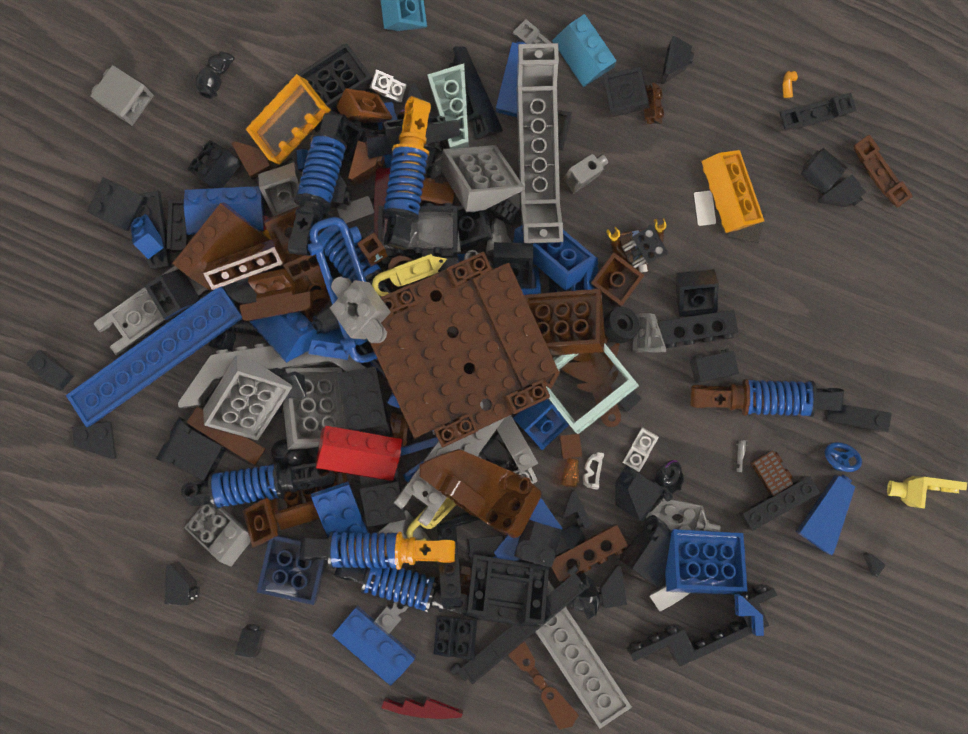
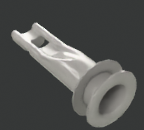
(741, 452)

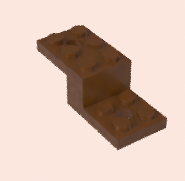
(301, 268)

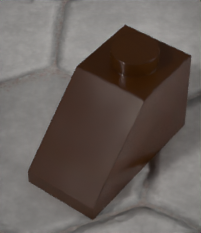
(252, 159)

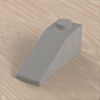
(516, 444)

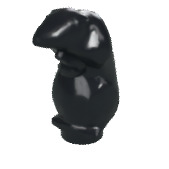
(208, 79)

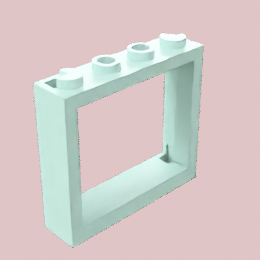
(603, 406)

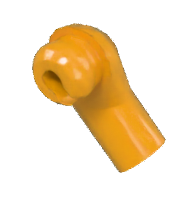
(787, 83)

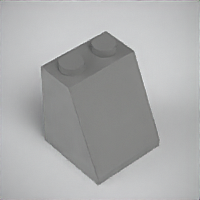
(122, 95)

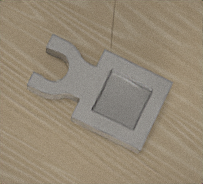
(390, 617)

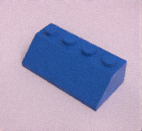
(201, 203)
(561, 261)
(287, 334)
(374, 646)

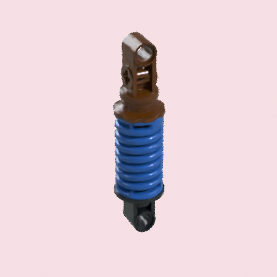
(769, 397)

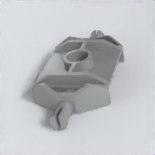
(693, 515)

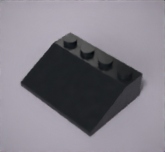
(334, 74)

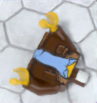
(619, 239)

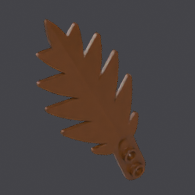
(595, 370)

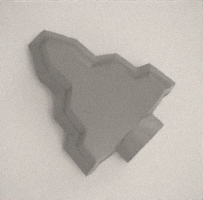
(499, 235)

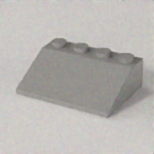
(479, 176)
(245, 399)
(319, 408)

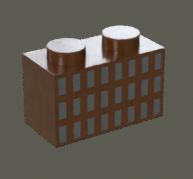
(772, 473)

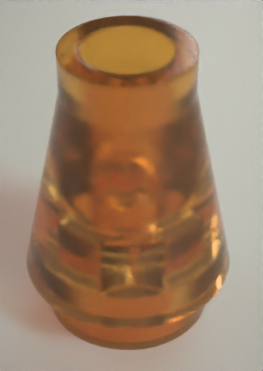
(571, 473)

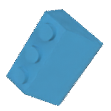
(403, 14)
(584, 51)

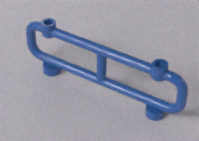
(350, 237)

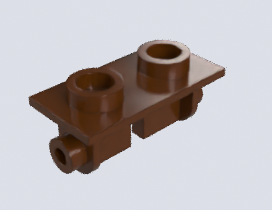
(655, 111)

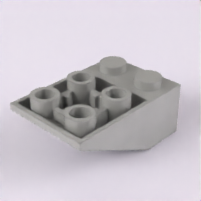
(219, 533)

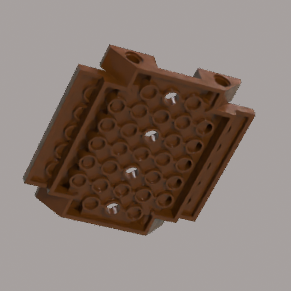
(493, 335)

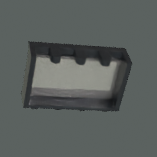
(433, 233)

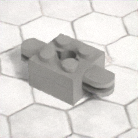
(365, 302)

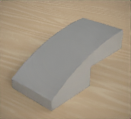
(529, 34)

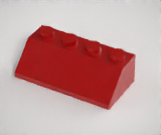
(358, 453)

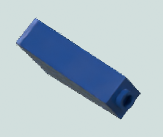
(508, 95)
(827, 516)
(508, 546)

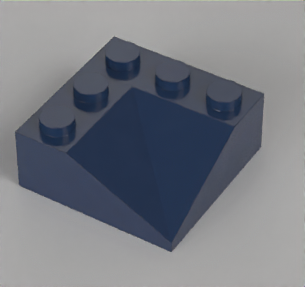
(287, 575)

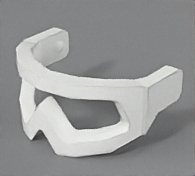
(597, 457)

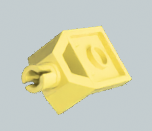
(914, 489)

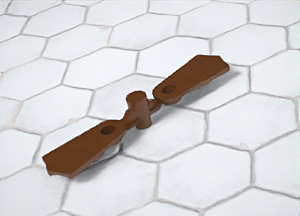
(558, 707)

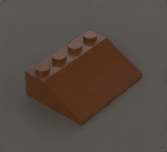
(219, 237)
(570, 320)

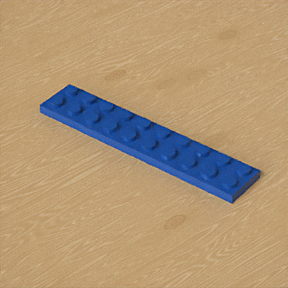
(154, 356)

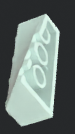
(450, 100)

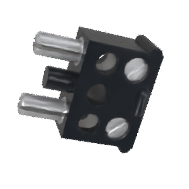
(652, 240)

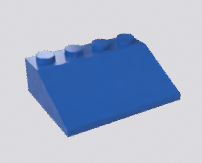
(706, 562)

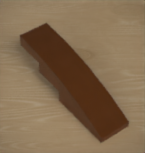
(238, 444)

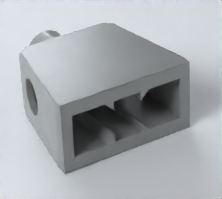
(584, 172)

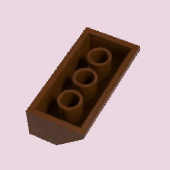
(298, 506)

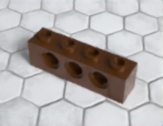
(244, 263)
(617, 547)

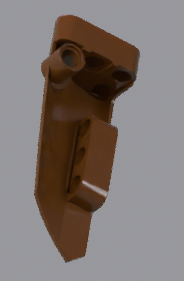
(483, 490)

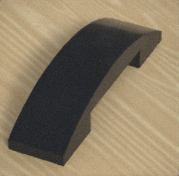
(818, 112)

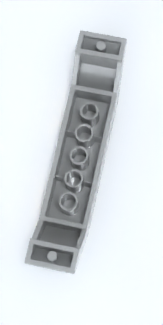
(538, 142)
(265, 355)

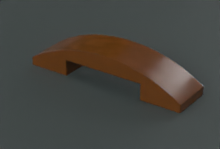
(880, 172)

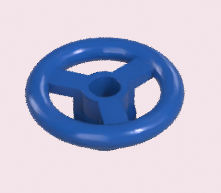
(841, 459)

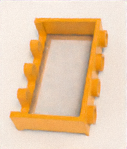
(287, 119)

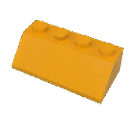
(732, 190)

